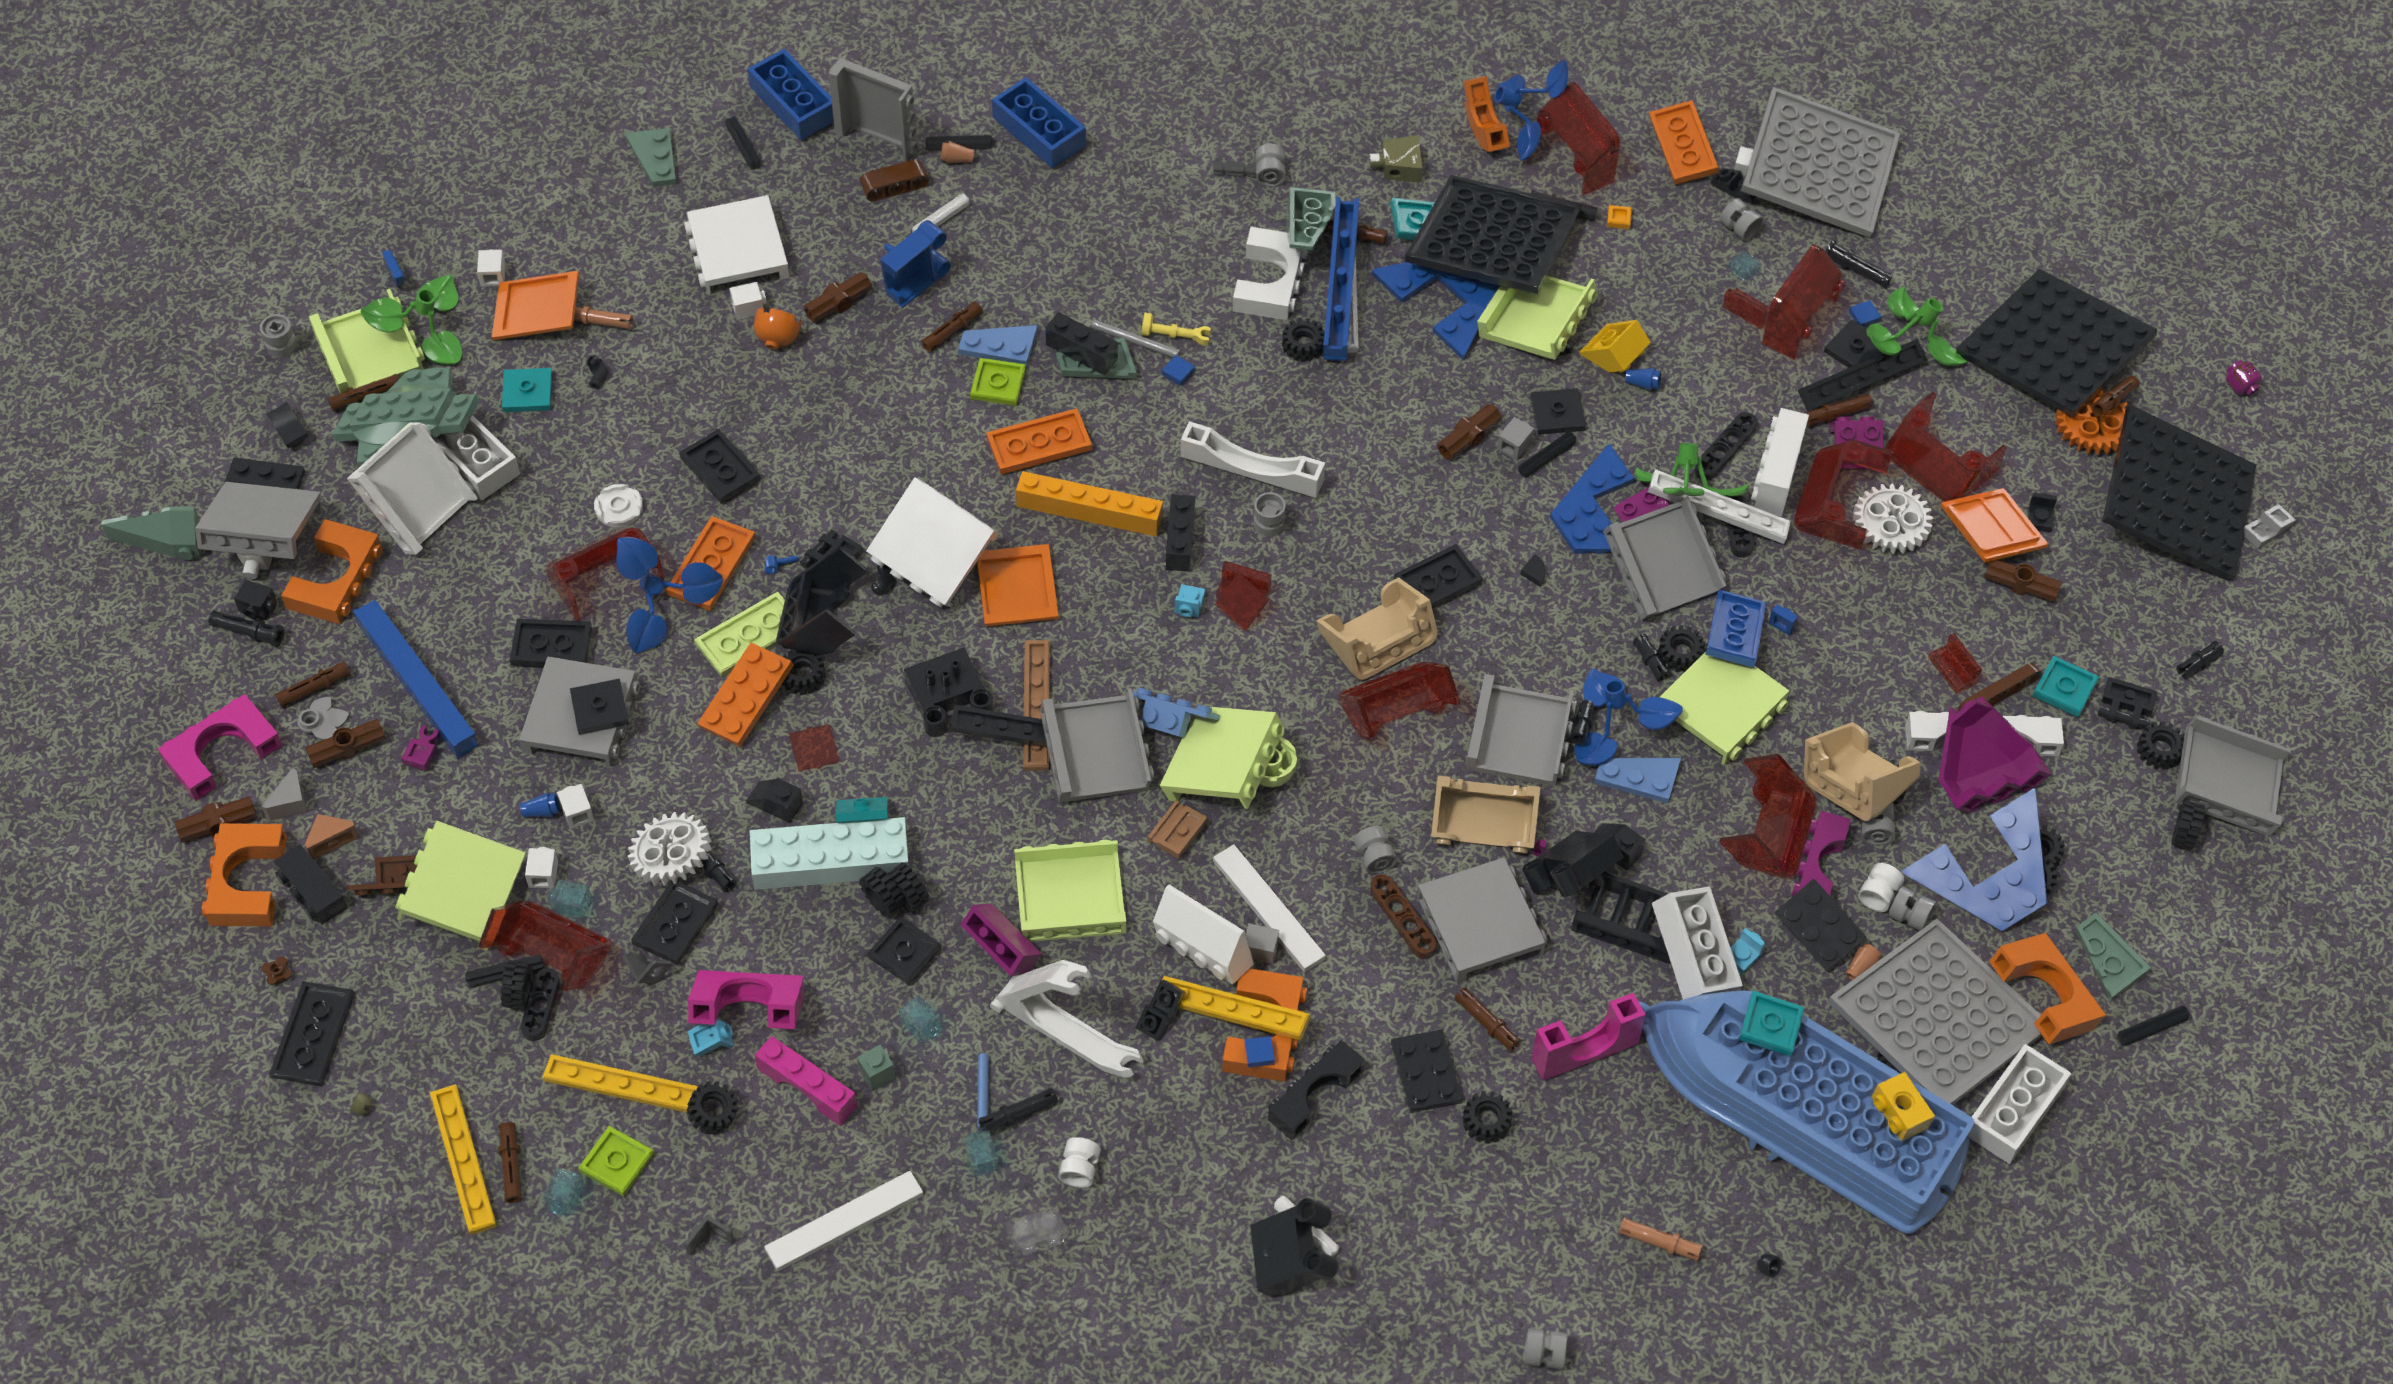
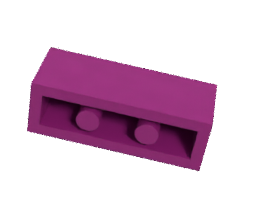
(1000, 939)

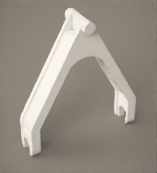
(1026, 1001)

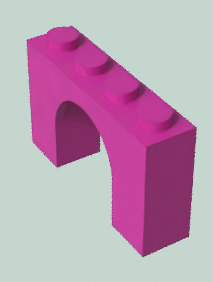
(236, 719)
(719, 988)
(1558, 1053)

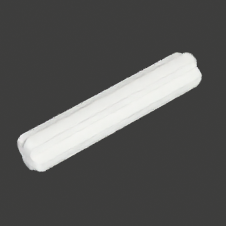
(947, 211)
(1320, 1239)

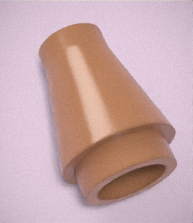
(956, 153)
(1863, 960)

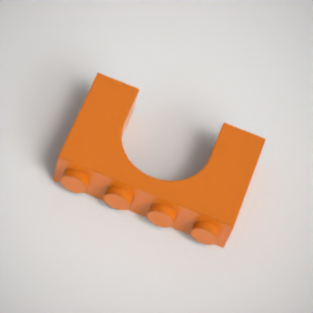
(334, 599)
(233, 846)
(2041, 958)
(1273, 989)

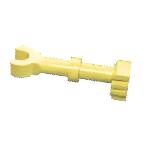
(1196, 334)

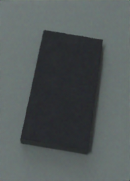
(312, 1033)

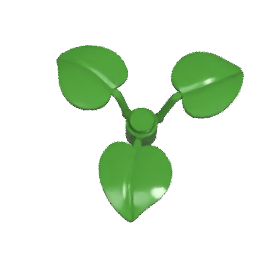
(437, 294)
(1904, 307)
(1688, 458)

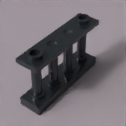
(1611, 930)

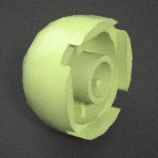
(1281, 766)

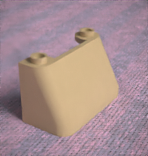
(1384, 633)
(1853, 776)
(1485, 814)

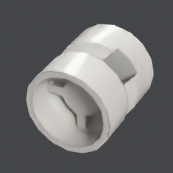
(1881, 887)
(1079, 1164)

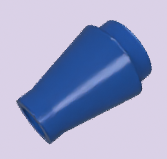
(1644, 378)
(541, 806)

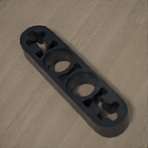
(1726, 446)

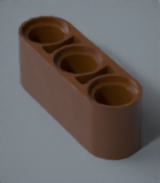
(894, 180)

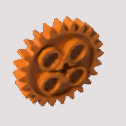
(2092, 430)

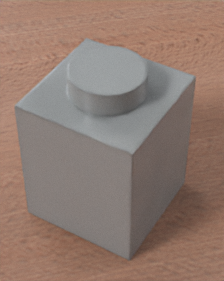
(1515, 438)
(1262, 942)

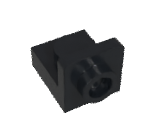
(2042, 511)

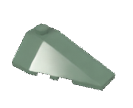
(1307, 216)
(164, 532)

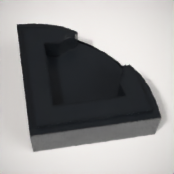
(1534, 570)

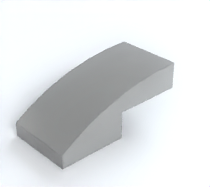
(2269, 526)

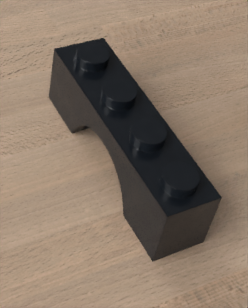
(1337, 1067)

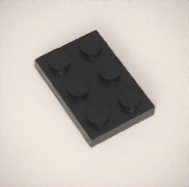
(719, 466)
(265, 473)
(1442, 575)
(540, 639)
(674, 922)
(1820, 925)
(1426, 1071)

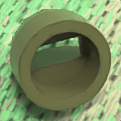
(359, 1102)

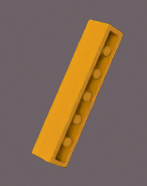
(1089, 503)

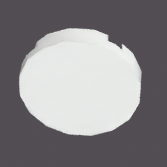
(622, 511)

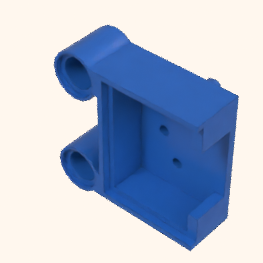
(914, 263)

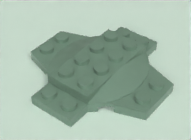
(415, 397)

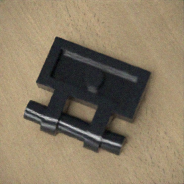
(828, 541)
(2130, 697)

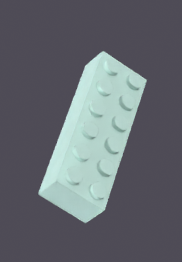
(826, 852)

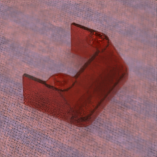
(1586, 133)
(1800, 299)
(1934, 463)
(1825, 517)
(587, 558)
(1398, 694)
(1782, 821)
(559, 941)

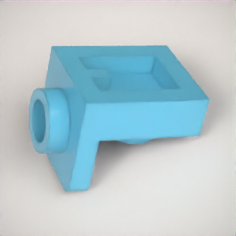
(1189, 601)
(1747, 950)
(709, 1037)

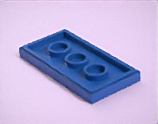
(1736, 628)

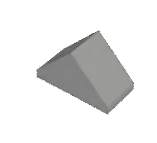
(286, 798)

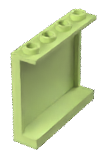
(1537, 321)
(363, 354)
(1726, 703)
(1224, 755)
(459, 880)
(1070, 890)

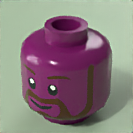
(2243, 378)

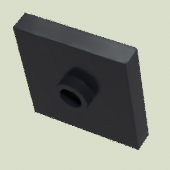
(1852, 345)
(1557, 411)
(599, 706)
(904, 950)

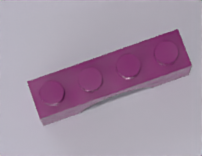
(1828, 838)

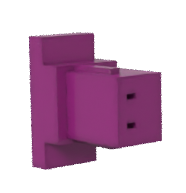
(1539, 846)

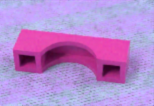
(824, 1091)

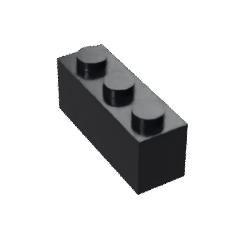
(1081, 343)
(1180, 533)
(309, 885)

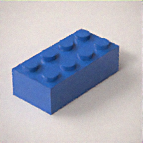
(791, 94)
(1039, 122)

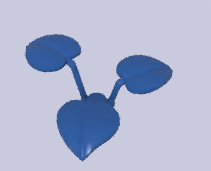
(1510, 95)
(634, 562)
(1604, 688)

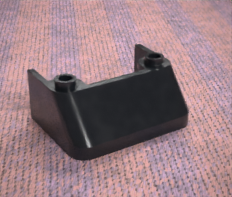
(809, 604)

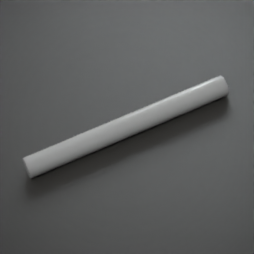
(1136, 339)

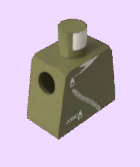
(1399, 159)

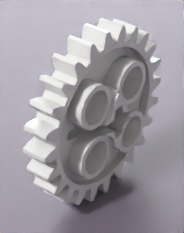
(1893, 518)
(669, 848)

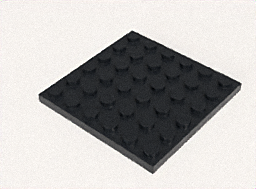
(1493, 234)
(2056, 342)
(2179, 493)

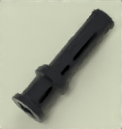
(1848, 259)
(255, 629)

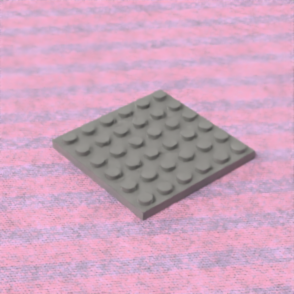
(1821, 162)
(1938, 1013)

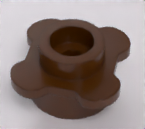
(277, 977)

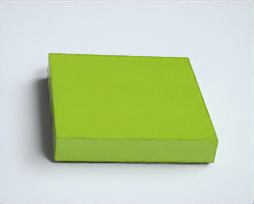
(998, 381)
(616, 1161)

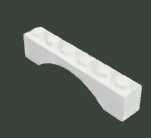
(1210, 448)
(1928, 731)

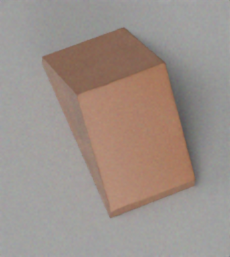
(329, 834)

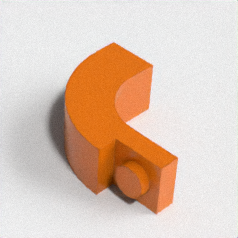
(1482, 119)

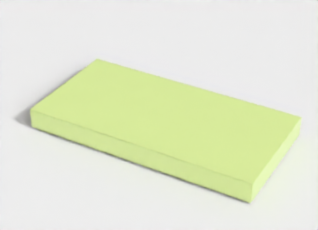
(730, 639)

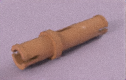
(588, 315)
(1661, 1239)

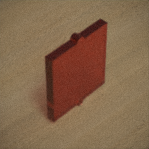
(1242, 601)
(813, 747)

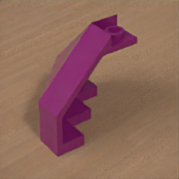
(1986, 758)

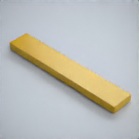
(1242, 1010)
(618, 1083)
(463, 1160)

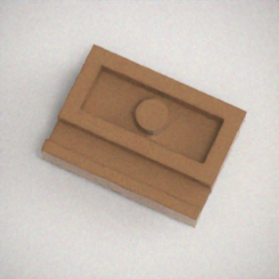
(1177, 829)

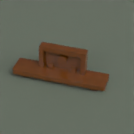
(390, 874)

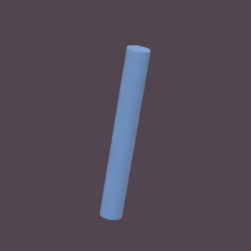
(983, 1082)

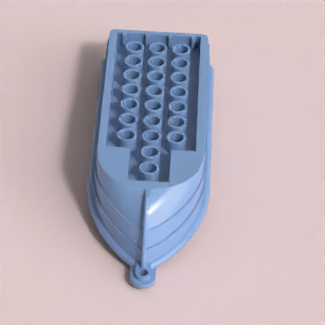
(1810, 1106)

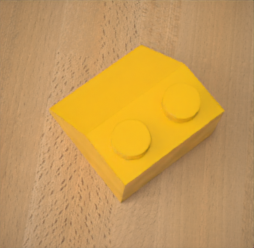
(1616, 346)

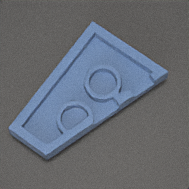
(1000, 344)
(1640, 776)

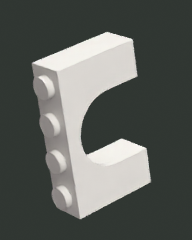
(1274, 298)

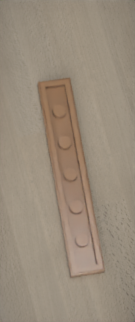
(1035, 690)

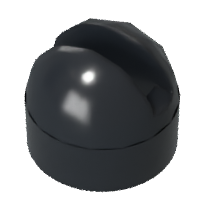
(1769, 1265)

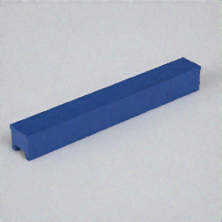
(1341, 280)
(416, 678)

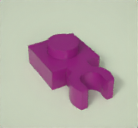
(421, 751)

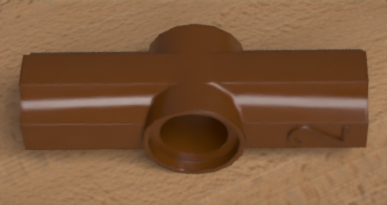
(837, 297)
(1469, 431)
(2023, 579)
(334, 747)
(212, 815)

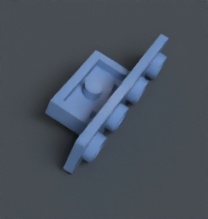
(1169, 716)

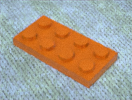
(1683, 142)
(1039, 441)
(722, 548)
(745, 694)

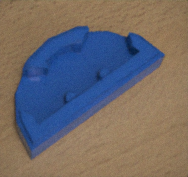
(393, 268)

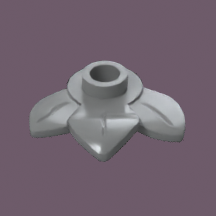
(325, 719)

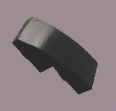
(1730, 182)
(287, 425)
(1161, 1010)

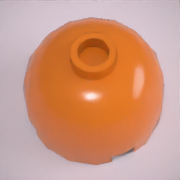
(776, 328)

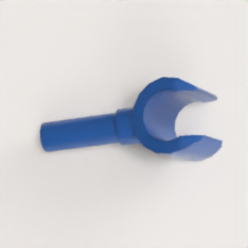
(773, 562)

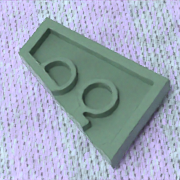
(655, 154)
(1121, 369)
(2111, 956)

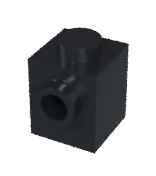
(255, 600)

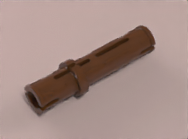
(1364, 232)
(959, 321)
(337, 402)
(2103, 404)
(1830, 412)
(312, 684)
(1495, 1026)
(508, 1134)

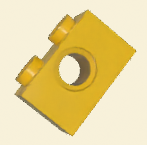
(1902, 1092)

